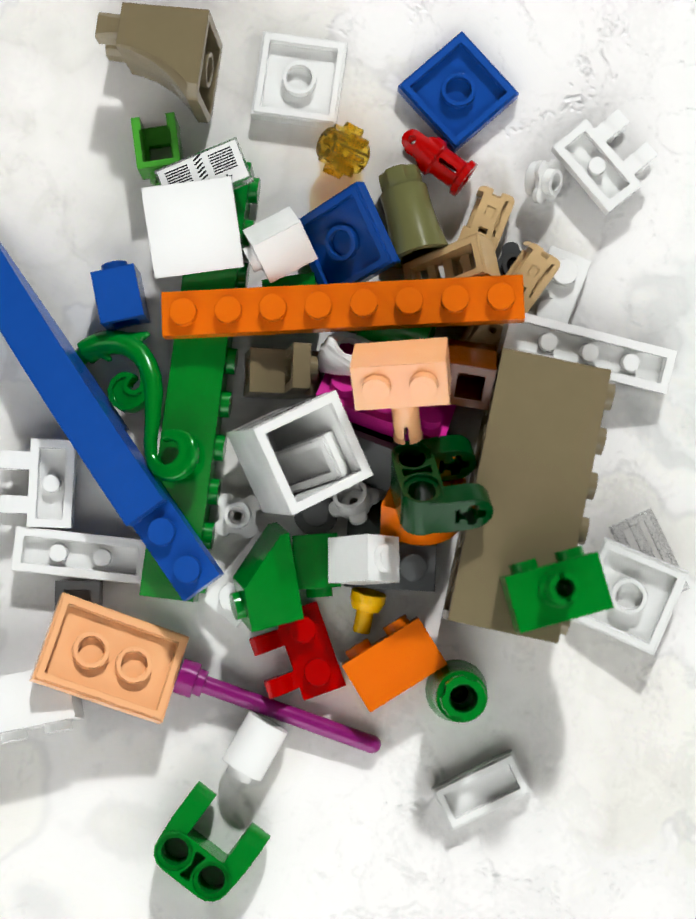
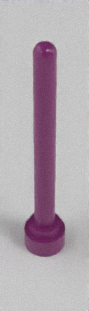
(196, 681)

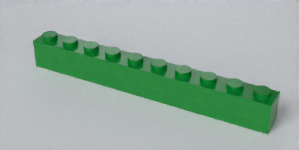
(196, 405)

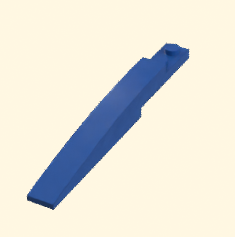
(100, 435)

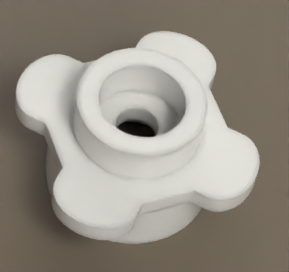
(543, 180)
(357, 513)
(228, 524)

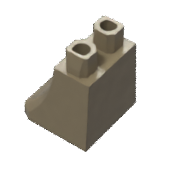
(169, 47)

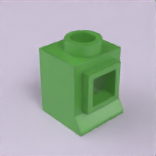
(155, 138)

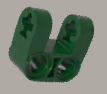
(418, 489)

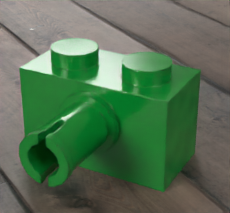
(556, 590)

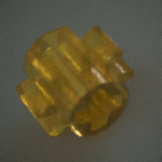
(343, 150)

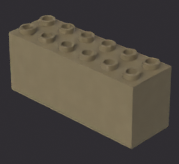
(537, 469)

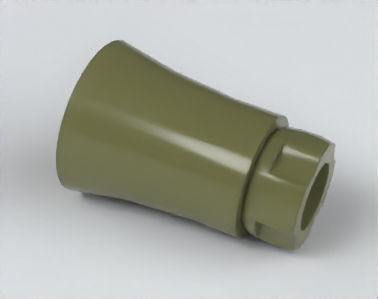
(409, 213)

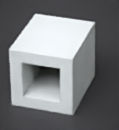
(278, 245)
(363, 559)

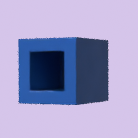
(120, 295)

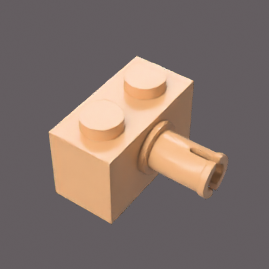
(401, 378)

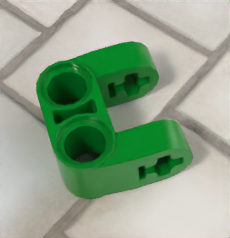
(203, 852)

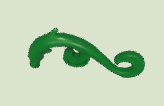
(147, 395)

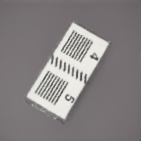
(215, 162)

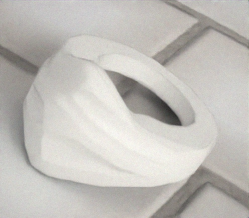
(332, 358)

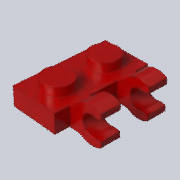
(309, 652)

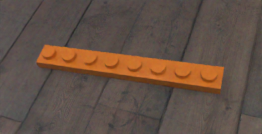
(343, 307)

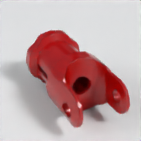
(431, 152)

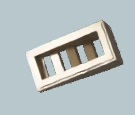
(463, 250)

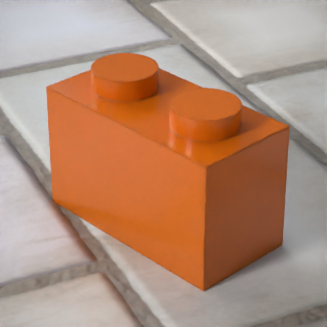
(393, 662)

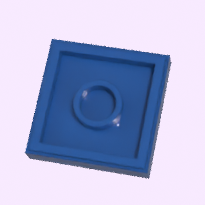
(457, 92)
(348, 238)

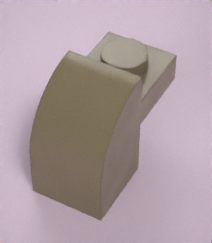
(281, 372)

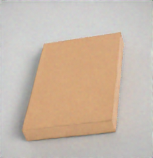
(110, 658)

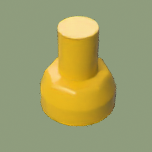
(366, 603)

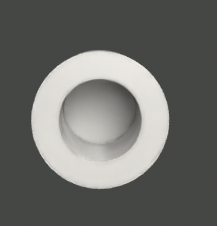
(254, 747)

